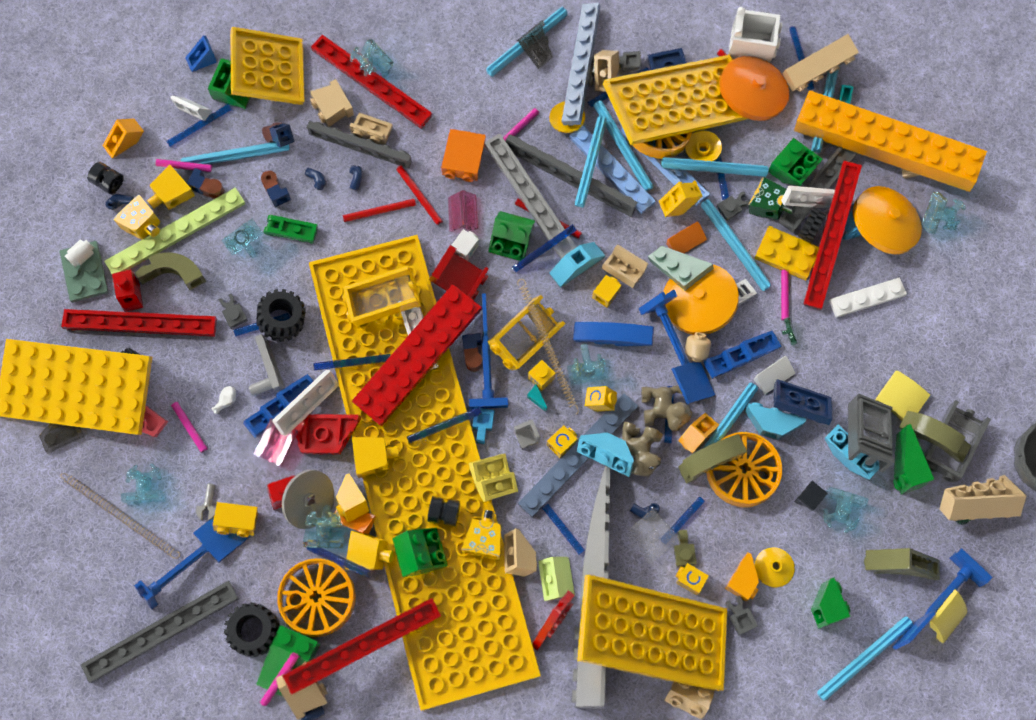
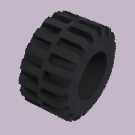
(280, 301)
(235, 624)

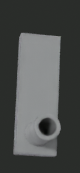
(274, 381)

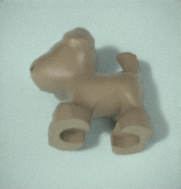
(676, 414)
(644, 461)

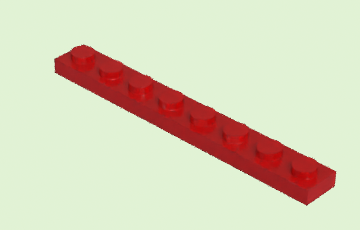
(372, 82)
(832, 235)
(139, 322)
(360, 646)

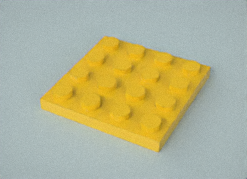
(267, 66)

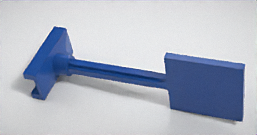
(689, 376)
(488, 400)
(216, 544)
(968, 570)

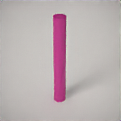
(514, 131)
(183, 165)
(784, 294)
(189, 427)
(274, 687)

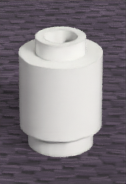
(79, 253)

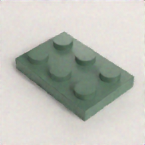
(85, 280)

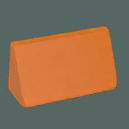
(687, 238)
(361, 524)

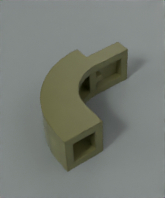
(171, 263)
(938, 434)
(711, 457)

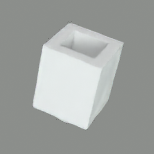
(466, 244)

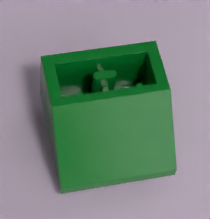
(221, 86)
(794, 163)
(511, 235)
(419, 551)
(829, 604)

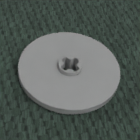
(306, 484)

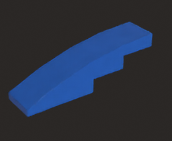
(613, 333)
(742, 354)
(258, 422)

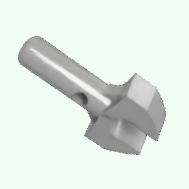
(207, 503)

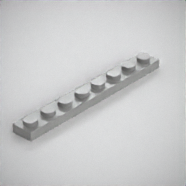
(528, 193)

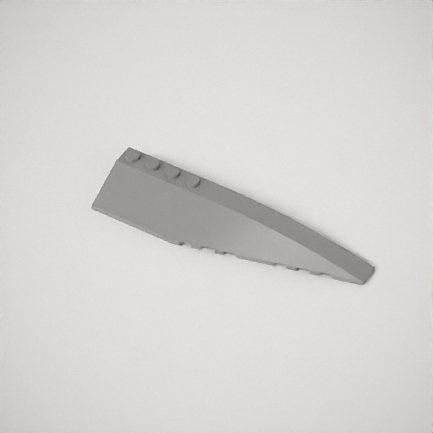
(591, 677)

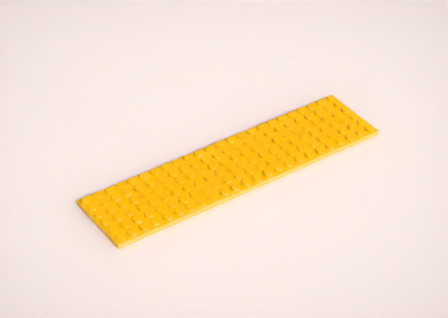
(482, 628)

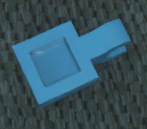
(482, 423)

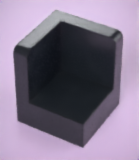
(811, 496)

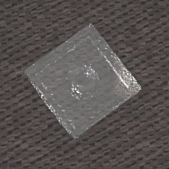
(651, 536)

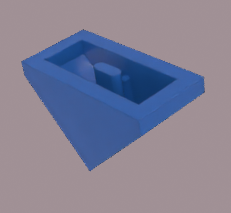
(201, 55)

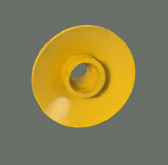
(555, 119)
(705, 140)
(765, 569)

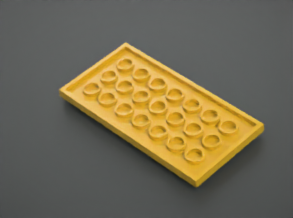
(671, 100)
(74, 386)
(652, 633)

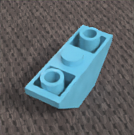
(576, 263)
(773, 421)
(838, 444)
(607, 450)

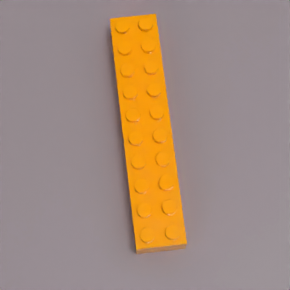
(890, 141)

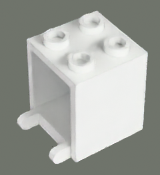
(749, 32)

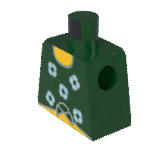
(767, 200)

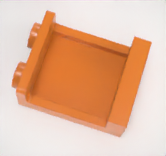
(463, 155)

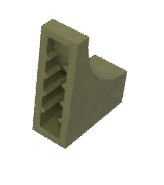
(903, 562)

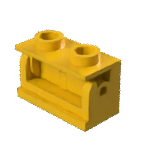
(680, 198)
(235, 519)

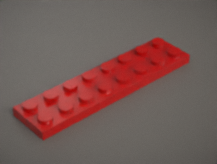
(416, 355)

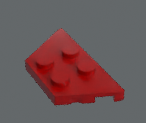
(325, 433)
(554, 620)

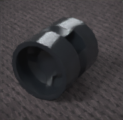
(105, 177)
(443, 511)

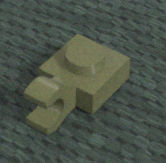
(684, 552)

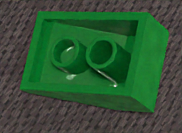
(910, 465)
(283, 645)

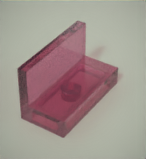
(462, 211)
(275, 446)

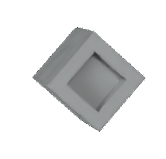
(527, 434)

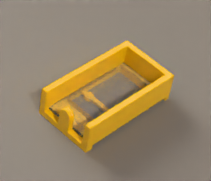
(381, 296)
(519, 337)

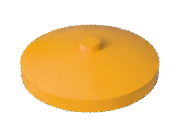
(887, 220)
(704, 305)

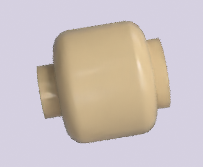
(697, 347)

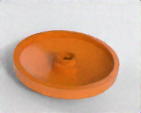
(754, 88)

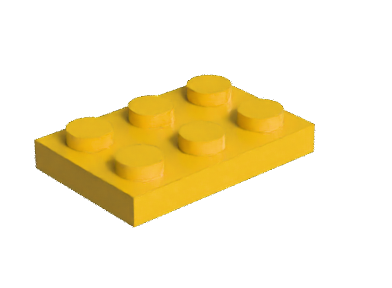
(787, 253)

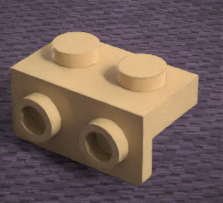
(371, 128)
(625, 266)
(690, 698)

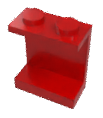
(459, 272)

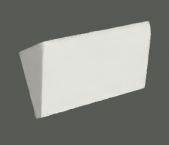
(191, 107)
(779, 370)

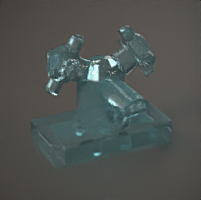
(372, 59)
(938, 211)
(242, 238)
(588, 370)
(143, 487)
(844, 504)
(324, 535)

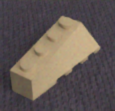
(820, 62)
(983, 500)

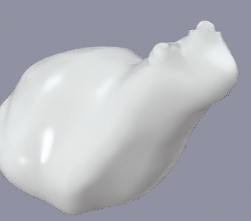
(226, 399)

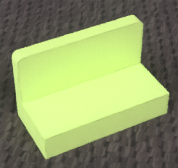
(555, 577)

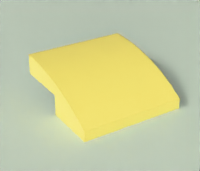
(902, 395)
(493, 477)
(948, 616)

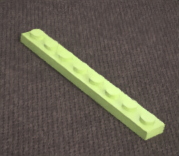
(175, 232)

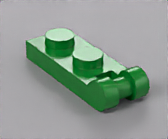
(291, 229)

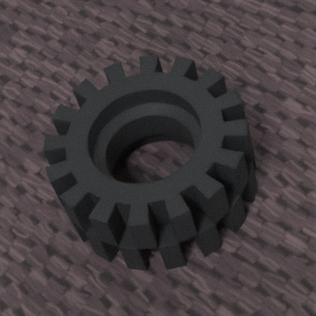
(812, 224)

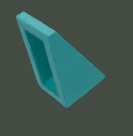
(846, 93)
(536, 397)

